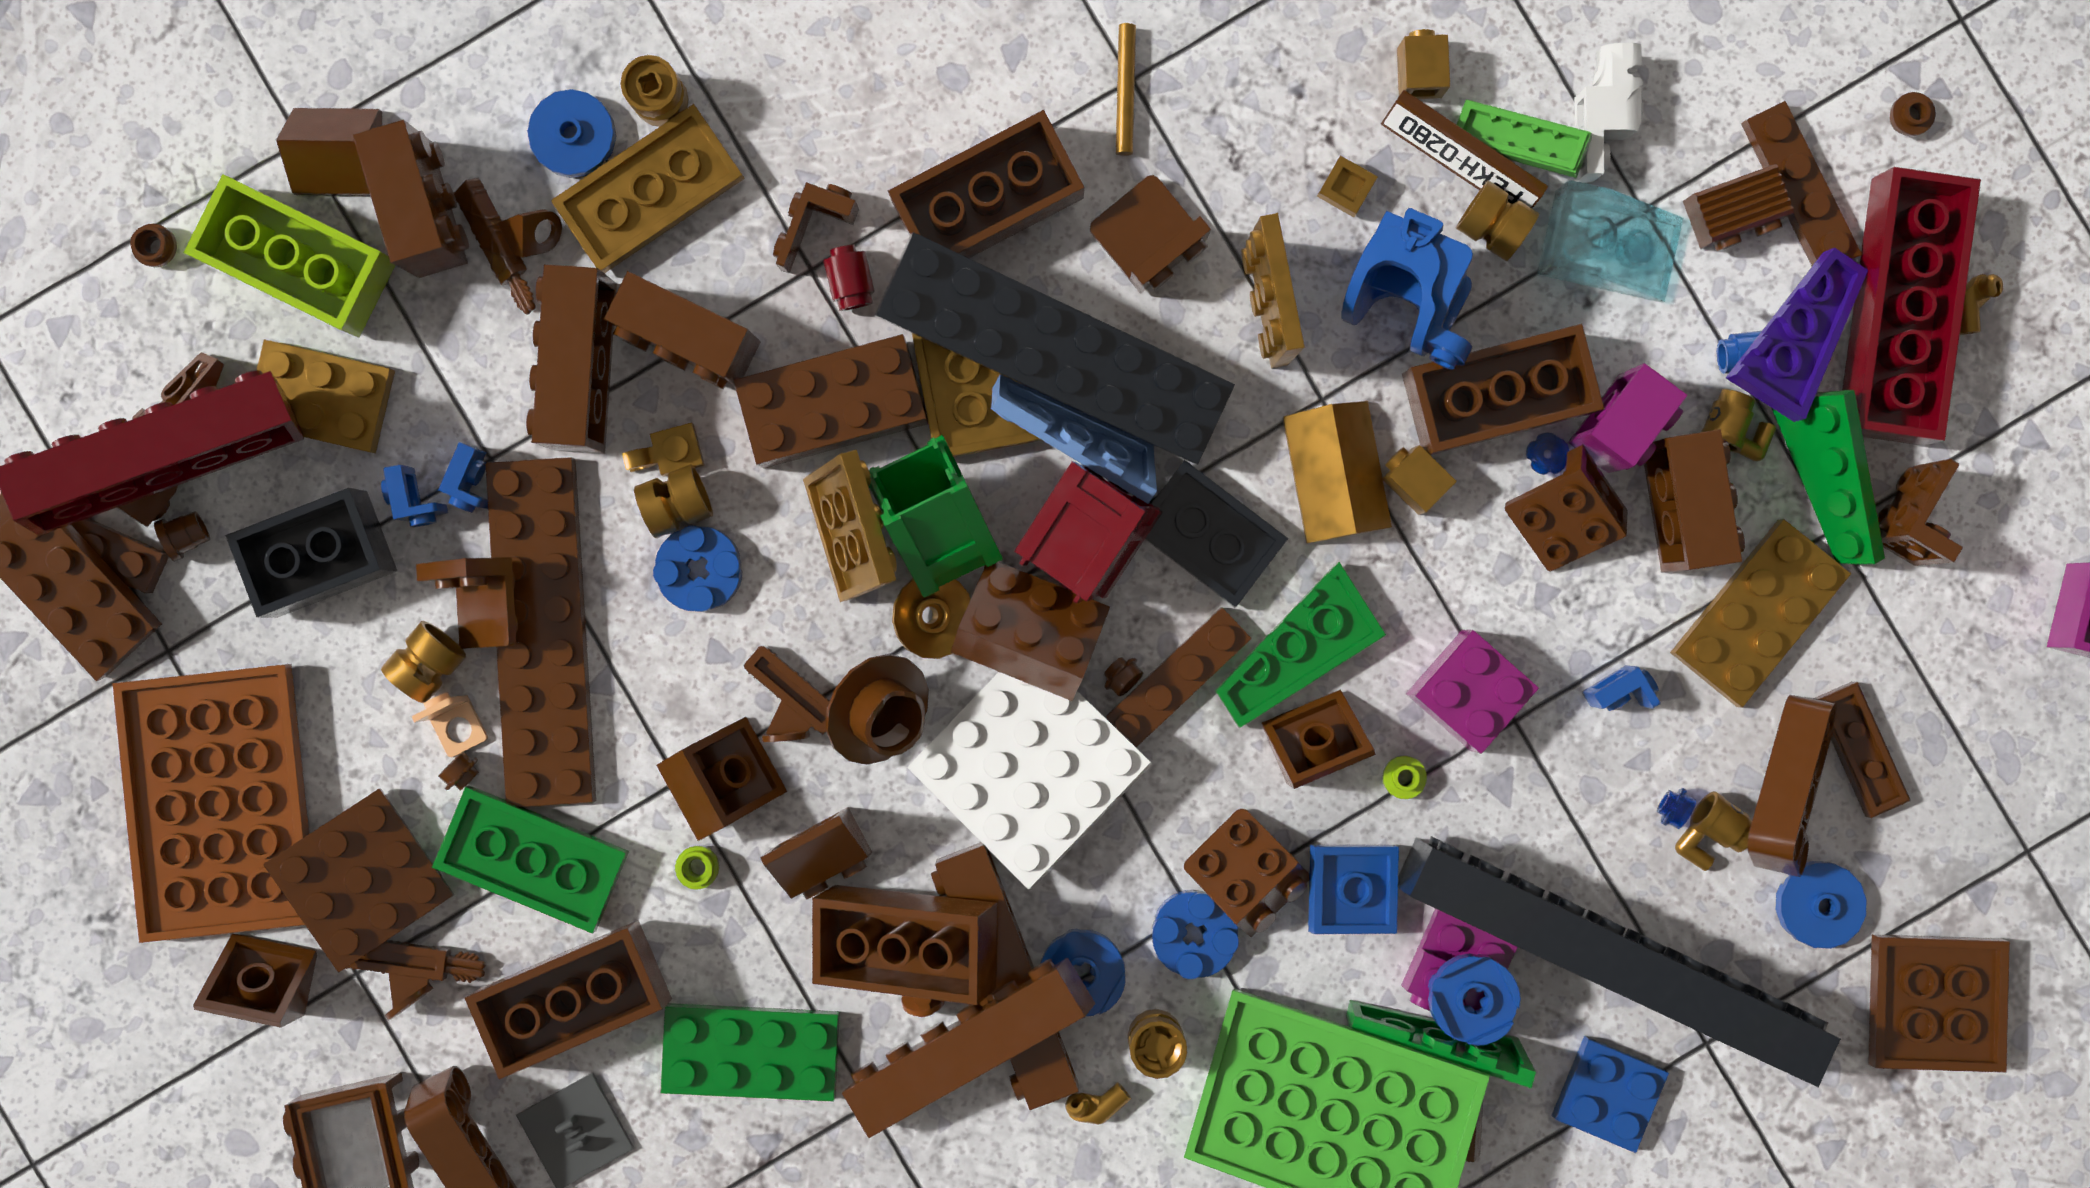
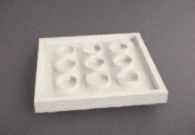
(1028, 772)

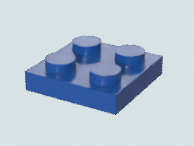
(1353, 889)
(1610, 1094)

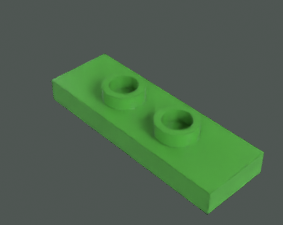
(1527, 138)

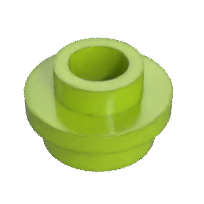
(1391, 773)
(687, 876)

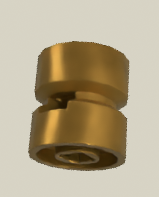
(653, 89)
(1497, 221)
(673, 501)
(438, 656)
(1157, 1044)

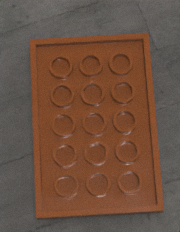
(210, 798)

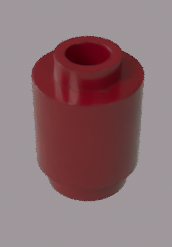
(849, 277)

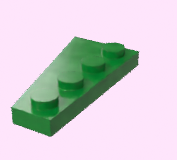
(1836, 475)
(1500, 1059)

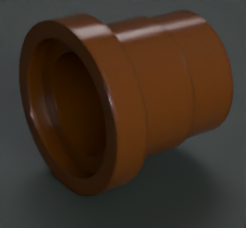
(181, 534)

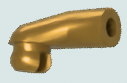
(1977, 293)
(1095, 1108)

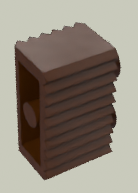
(1739, 206)

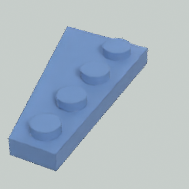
(1089, 441)

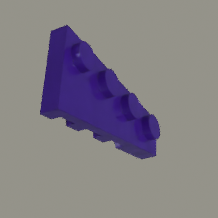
(1798, 342)

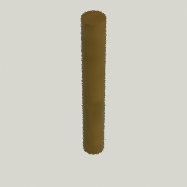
(1125, 89)

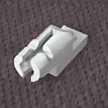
(1610, 106)

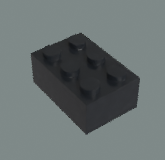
(311, 553)

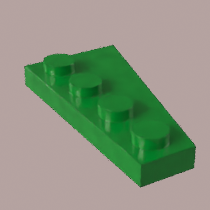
(1309, 642)

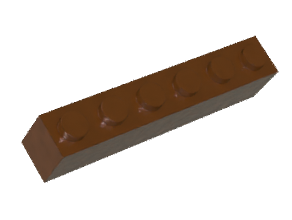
(968, 1047)
(1044, 1069)

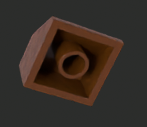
(721, 778)
(818, 854)

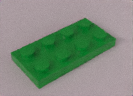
(530, 859)
(750, 1052)

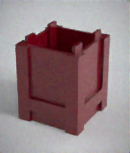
(1087, 532)

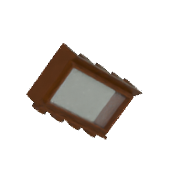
(350, 1137)

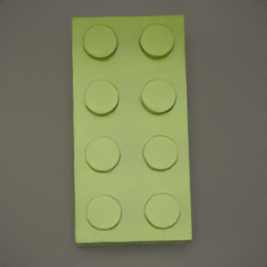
(290, 256)

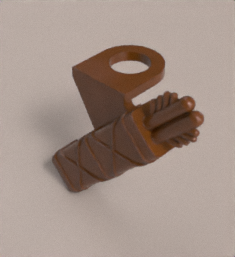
(506, 240)
(800, 702)
(412, 968)

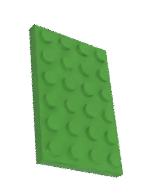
(1330, 1105)

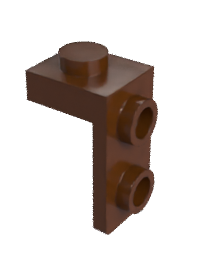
(832, 201)

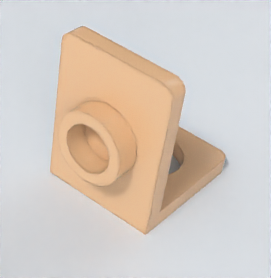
(442, 711)

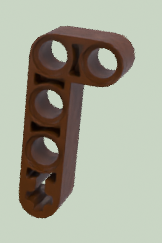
(1790, 786)
(449, 1136)

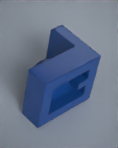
(464, 471)
(1615, 689)

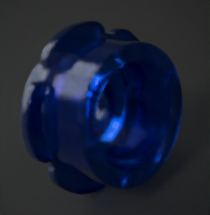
(1558, 450)
(1676, 808)

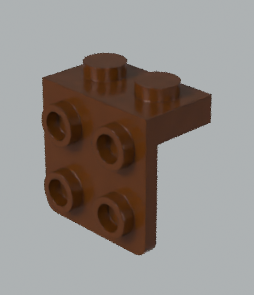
(1149, 234)
(1247, 872)

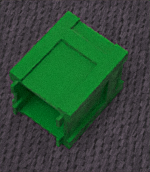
(932, 516)

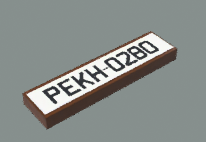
(1460, 150)

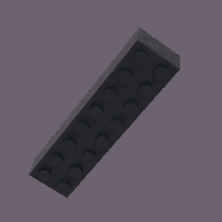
(1053, 348)

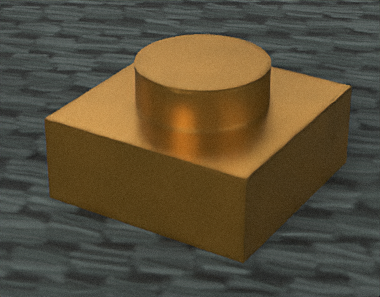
(1347, 186)

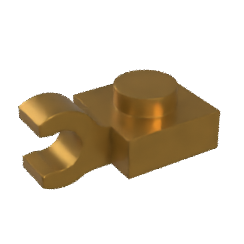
(670, 451)

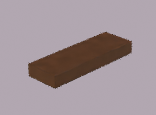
(1864, 752)

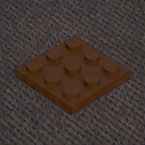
(358, 879)
(1939, 1003)

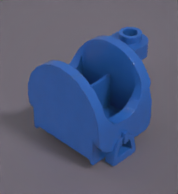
(1422, 267)

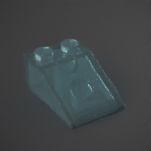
(1610, 241)

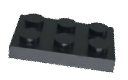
(1212, 534)

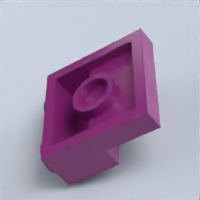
(1442, 941)

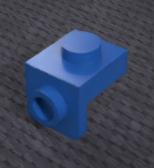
(403, 495)

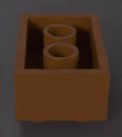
(411, 199)
(681, 331)
(1693, 502)
(1030, 630)

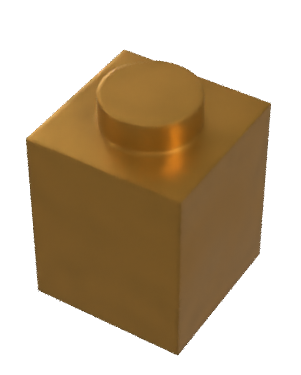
(1424, 64)
(1417, 478)

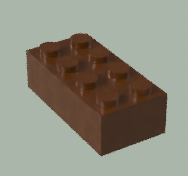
(991, 189)
(572, 359)
(1503, 390)
(831, 401)
(904, 944)
(568, 999)

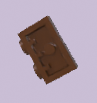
(1570, 513)
(1904, 521)
(482, 597)

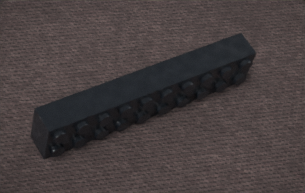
(1619, 962)

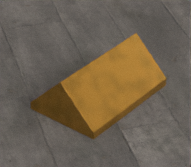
(1336, 471)

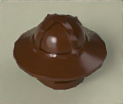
(878, 709)

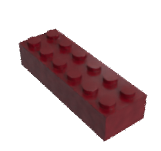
(1910, 303)
(148, 453)

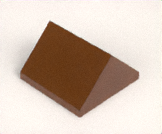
(321, 150)
(1317, 739)
(259, 982)

